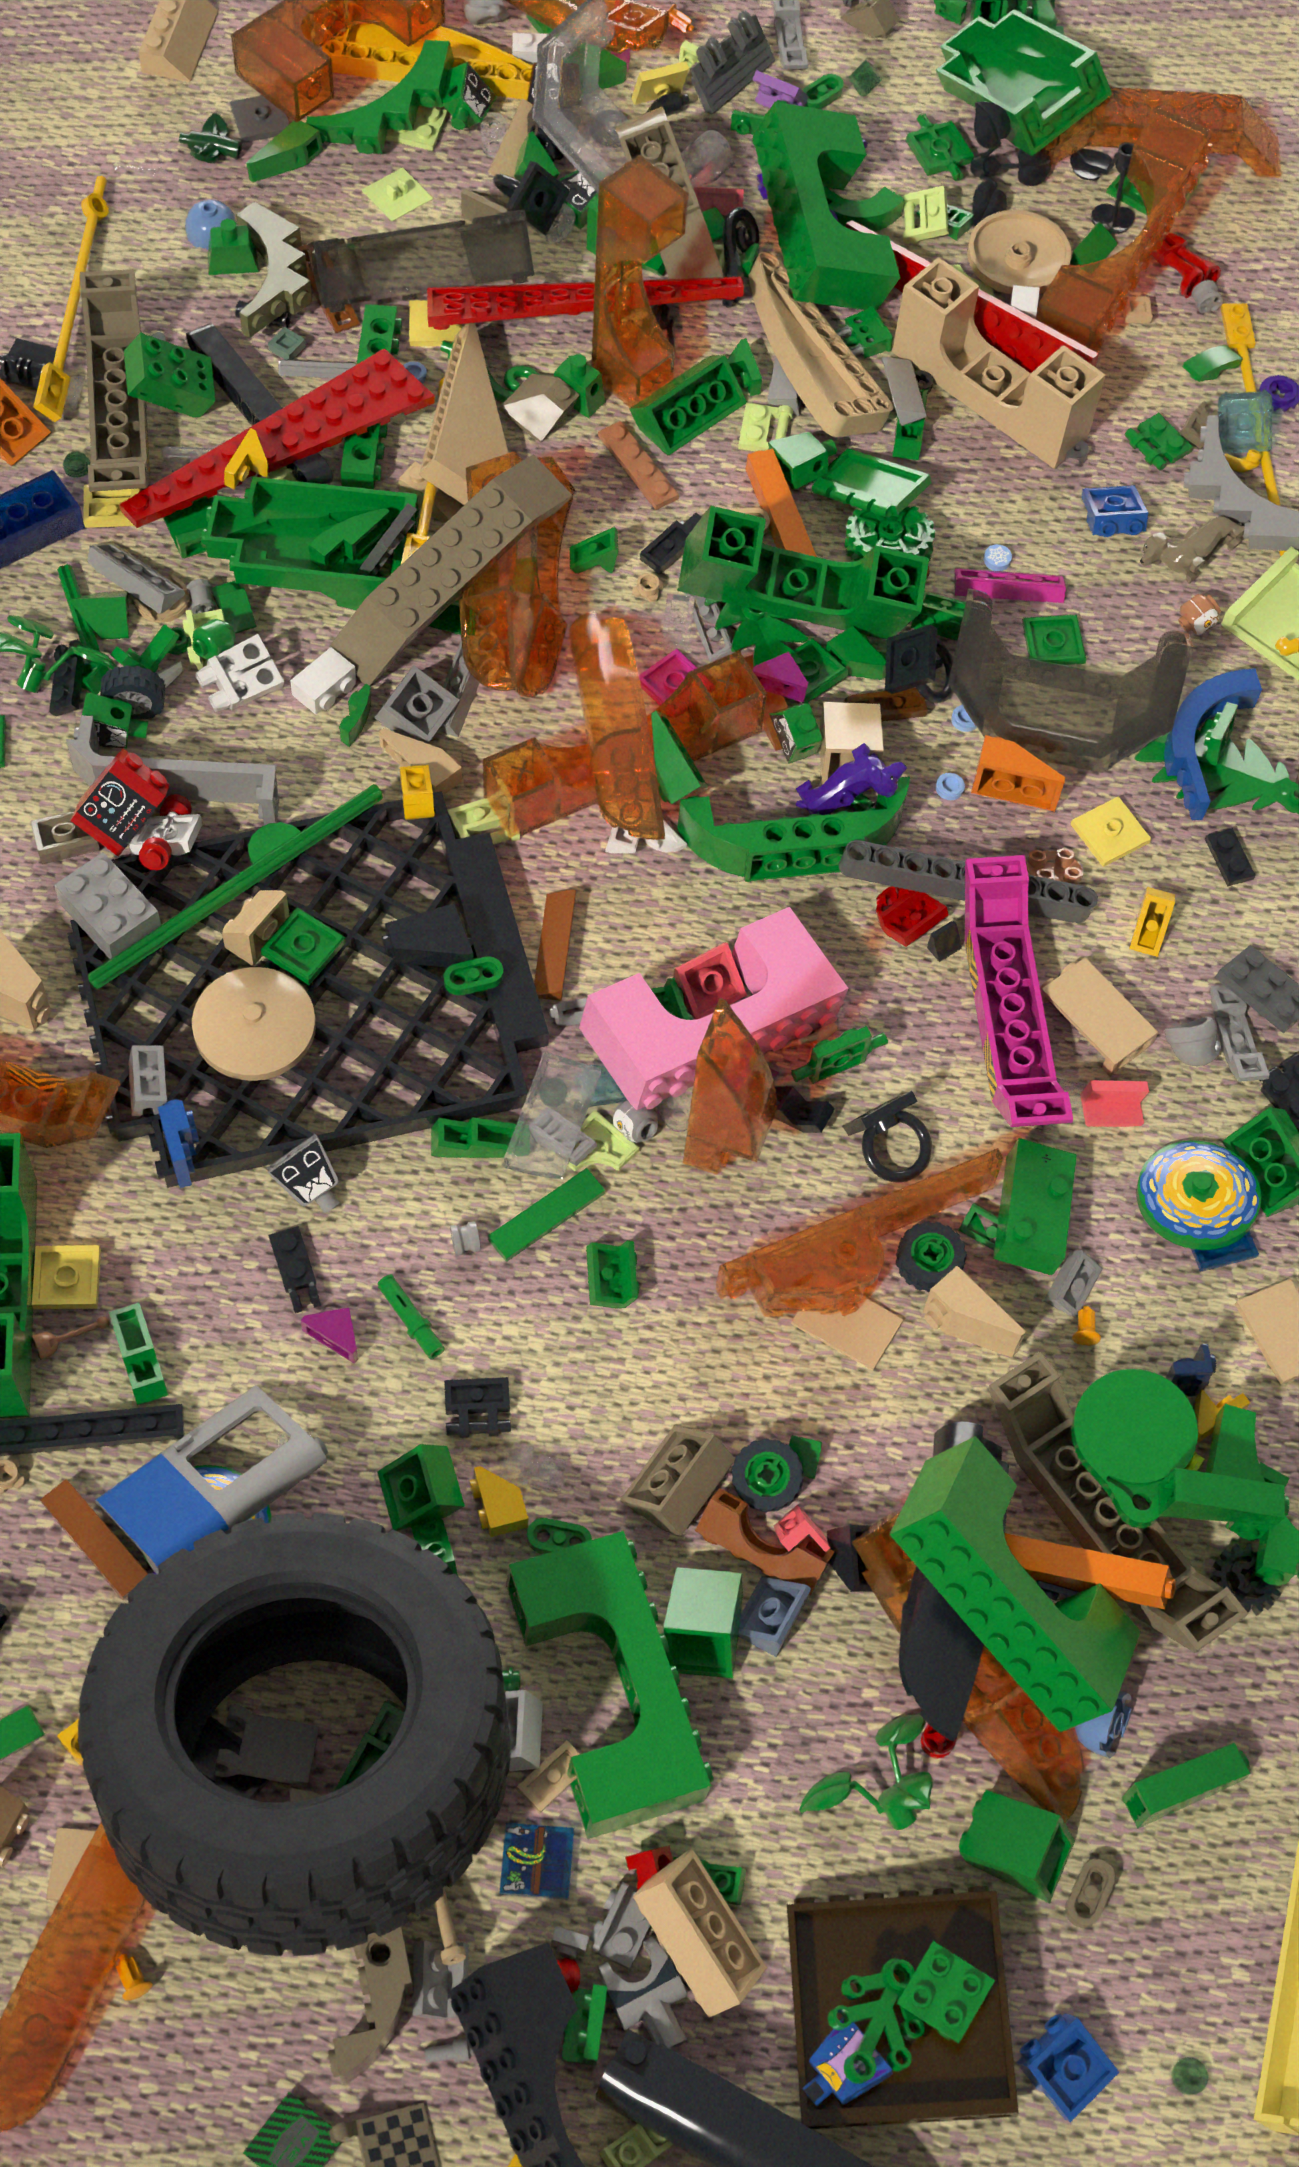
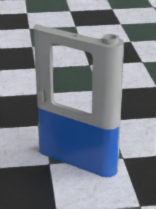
(172, 1505)

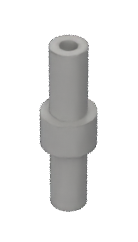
(458, 2051)

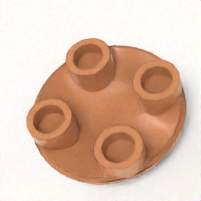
(1064, 869)

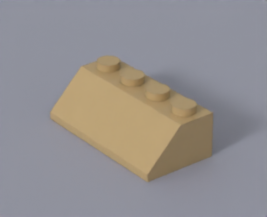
(176, 38)
(700, 1934)

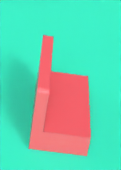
(721, 198)
(1113, 1103)
(796, 1526)

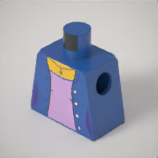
(829, 2064)

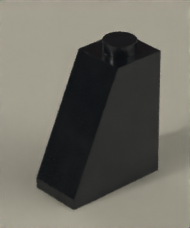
(428, 938)

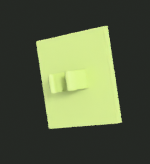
(397, 194)

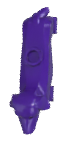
(851, 781)

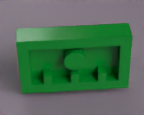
(941, 613)
(1215, 735)
(585, 2026)

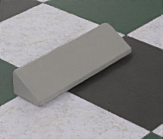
(904, 389)
(134, 576)
(710, 614)
(464, 688)

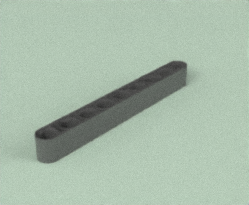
(1045, 896)

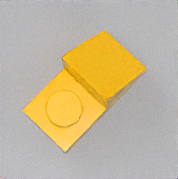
(247, 457)
(1206, 1411)

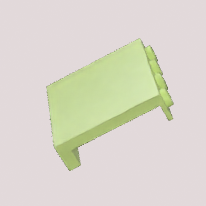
(1270, 612)

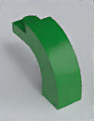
(871, 213)

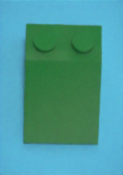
(673, 764)

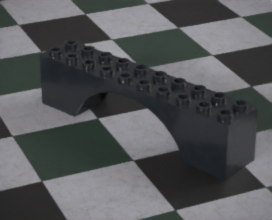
(514, 2026)

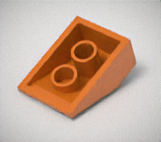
(18, 427)
(1016, 775)

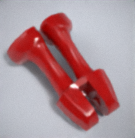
(1189, 265)

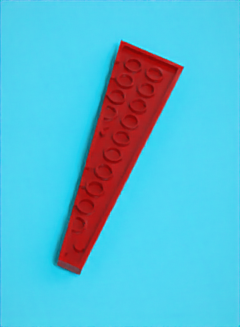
(502, 302)
(1000, 325)
(318, 420)

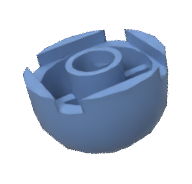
(202, 218)
(1095, 1732)

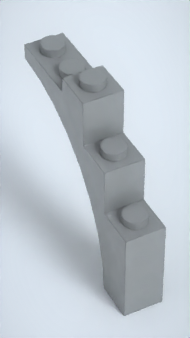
(1213, 479)

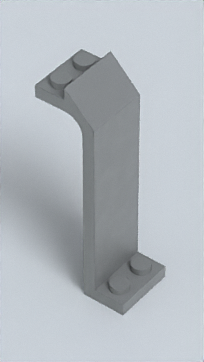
(187, 778)

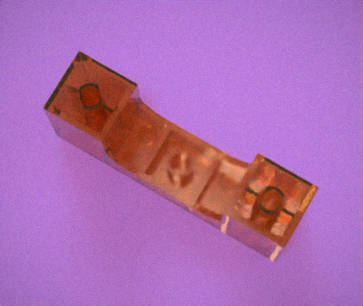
(282, 53)

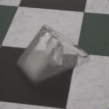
(677, 622)

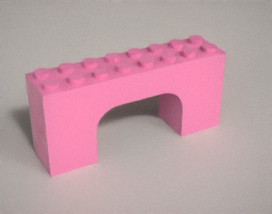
(657, 1053)

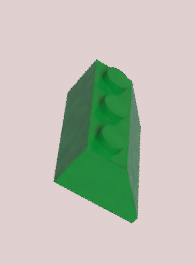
(1272, 1152)

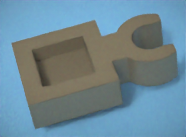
(1192, 428)

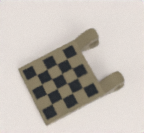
(391, 2138)

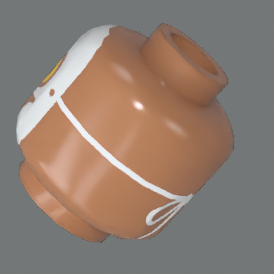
(1199, 614)

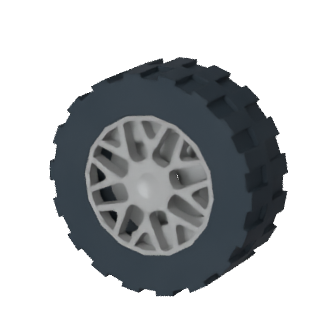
(135, 686)

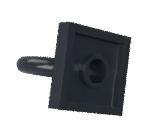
(536, 193)
(913, 663)
(883, 1118)

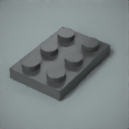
(388, 542)
(1263, 987)

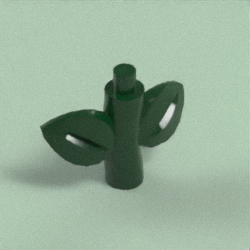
(212, 141)

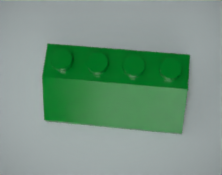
(689, 404)

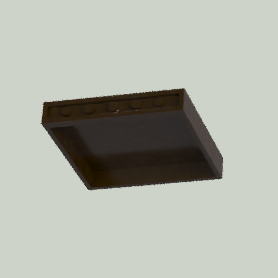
(858, 1938)

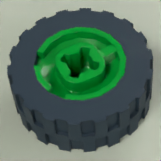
(929, 1254)
(767, 1475)

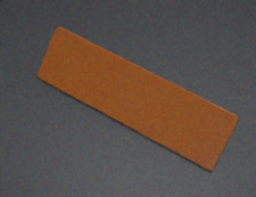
(554, 944)

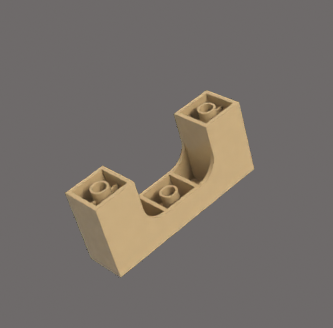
(1037, 409)

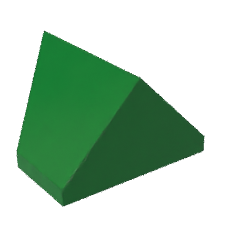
(105, 613)

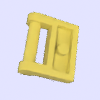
(103, 509)

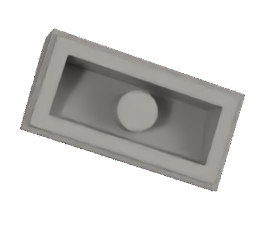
(1072, 1283)

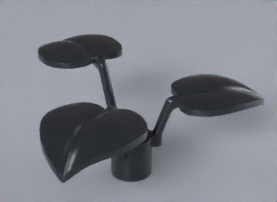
(990, 127)
(1090, 165)

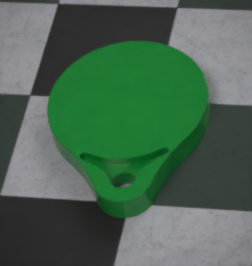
(1132, 1435)

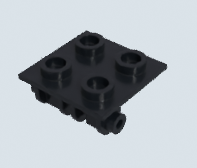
(25, 363)

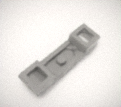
(789, 34)
(1236, 1036)

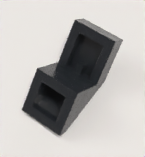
(799, 1113)

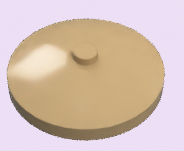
(1017, 250)
(253, 1023)

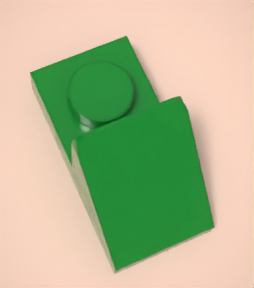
(745, 367)
(594, 551)
(235, 605)

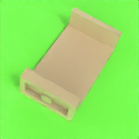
(1099, 1014)

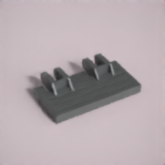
(731, 63)

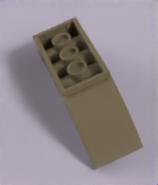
(653, 139)
(388, 1989)

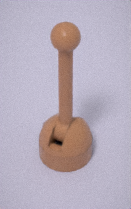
(48, 1343)

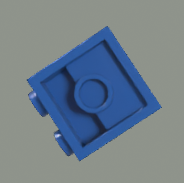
(1114, 510)
(180, 1137)
(1067, 2065)

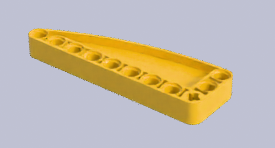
(377, 54)

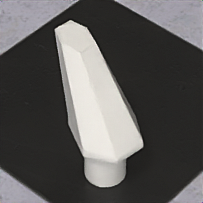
(170, 673)

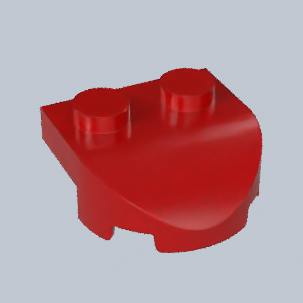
(907, 913)

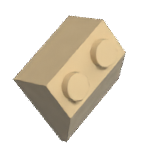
(256, 924)

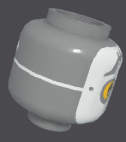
(635, 1124)

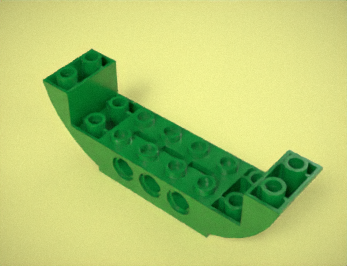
(788, 844)

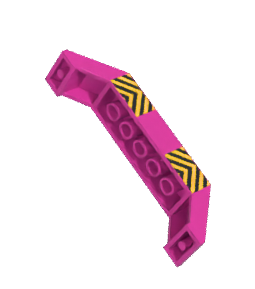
(1009, 994)

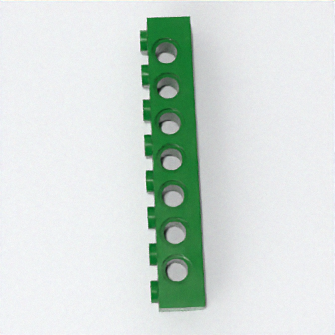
(363, 451)

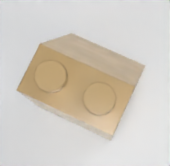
(843, 730)
(21, 989)

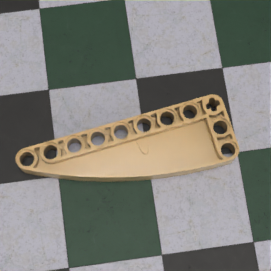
(815, 357)

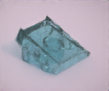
(1245, 421)

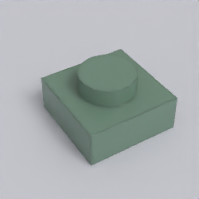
(287, 344)

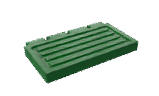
(871, 483)

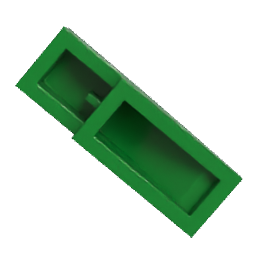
(909, 436)
(349, 538)
(471, 1139)
(138, 1353)
(374, 1742)

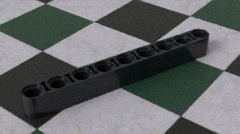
(250, 394)

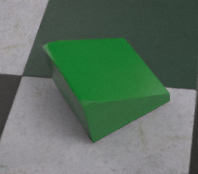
(748, 259)
(92, 676)
(808, 1453)

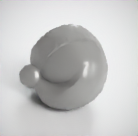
(484, 11)
(1195, 1041)

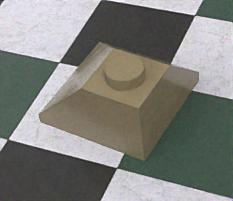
(540, 404)

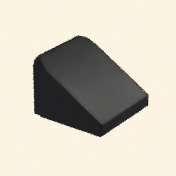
(944, 941)

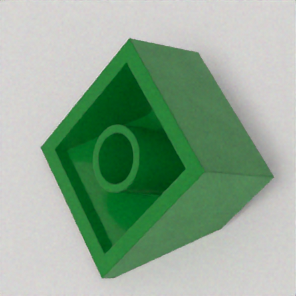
(420, 1486)

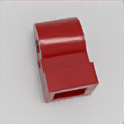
(649, 1863)

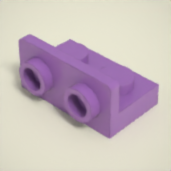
(774, 89)

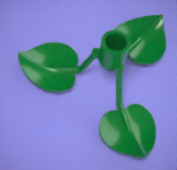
(33, 669)
(897, 1801)

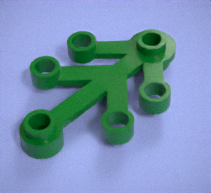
(881, 2017)

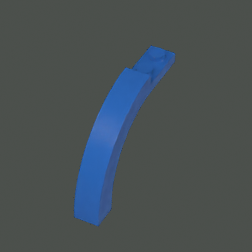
(1203, 703)

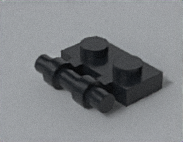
(474, 1397)

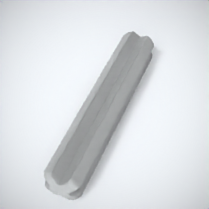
(312, 368)

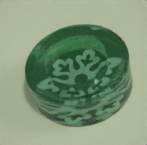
(1189, 2076)

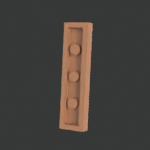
(638, 465)

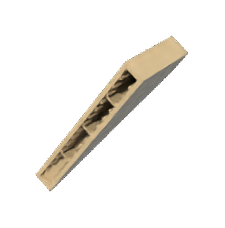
(465, 420)

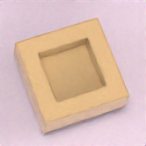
(1138, 310)

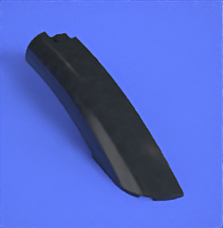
(936, 1646)
(708, 2112)

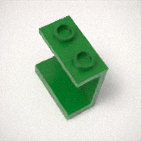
(187, 527)

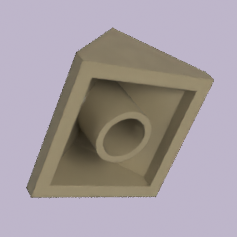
(480, 204)
(60, 838)

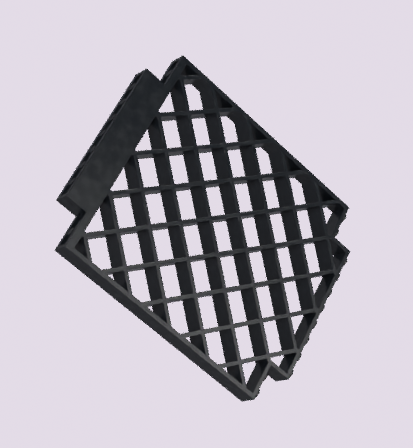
(490, 930)

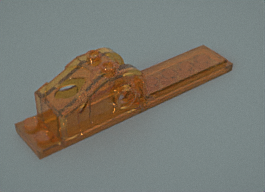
(841, 1258)

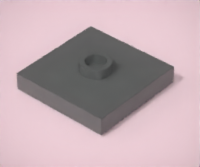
(257, 118)

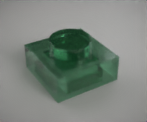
(865, 78)

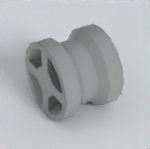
(1207, 296)
(465, 1238)

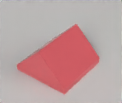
(708, 979)

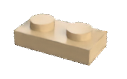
(550, 1779)

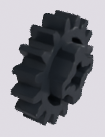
(1235, 1572)

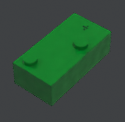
(1035, 1207)

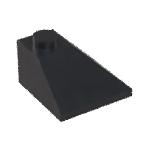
(846, 1559)

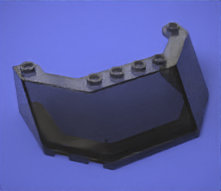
(420, 259)
(1059, 709)

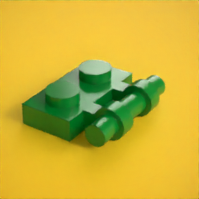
(1165, 439)

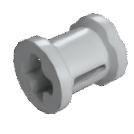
(201, 597)

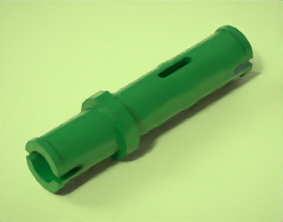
(418, 1327)

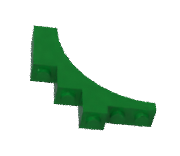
(396, 109)
(1235, 1455)

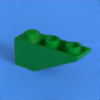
(286, 152)

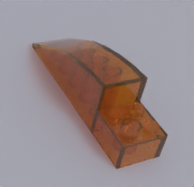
(730, 1095)

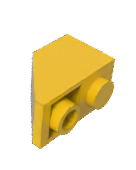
(502, 1503)

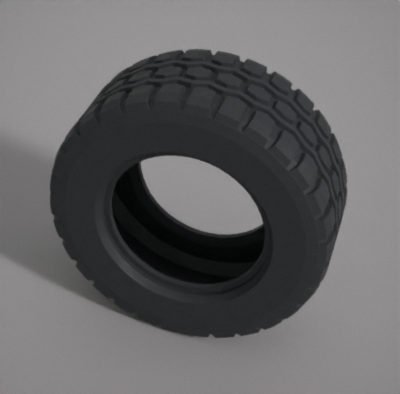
(323, 1864)

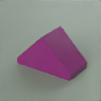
(782, 677)
(333, 1330)

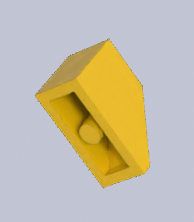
(1152, 921)

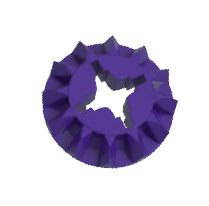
(1285, 386)

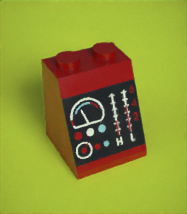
(120, 801)

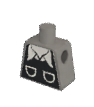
(307, 1174)

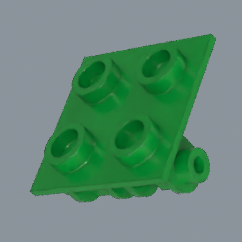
(945, 1992)

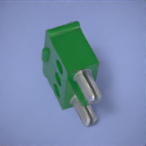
(867, 333)

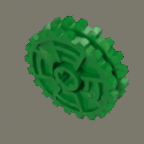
(903, 532)

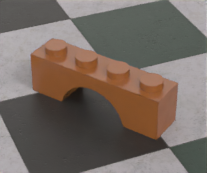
(729, 1525)

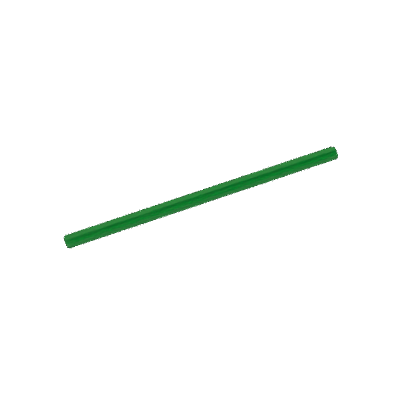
(234, 887)

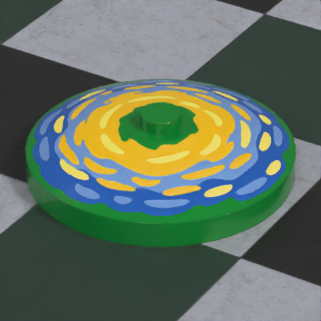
(1198, 1195)

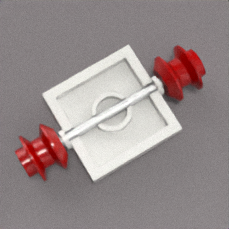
(167, 834)

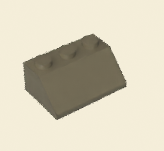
(678, 1479)

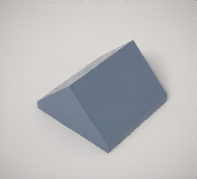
(772, 1613)

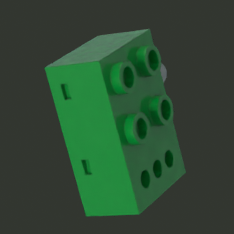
(169, 375)

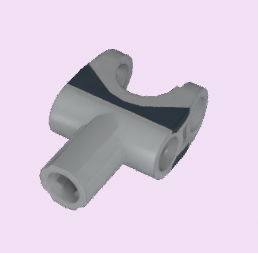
(649, 1998)

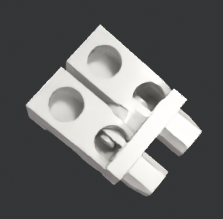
(240, 674)

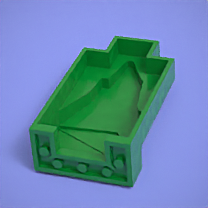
(1026, 70)
(276, 520)

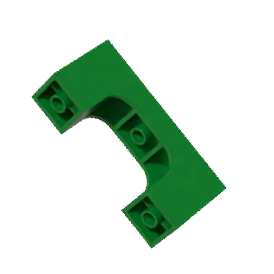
(823, 259)
(734, 566)
(17, 1261)
(602, 1593)
(1060, 1653)

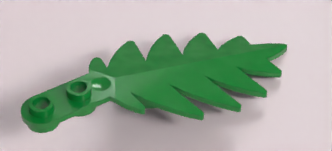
(758, 629)
(1243, 777)

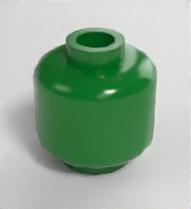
(213, 638)

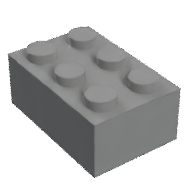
(107, 905)

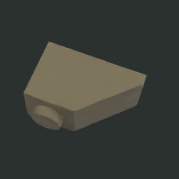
(872, 17)

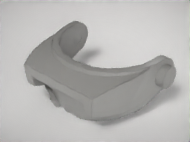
(567, 1019)

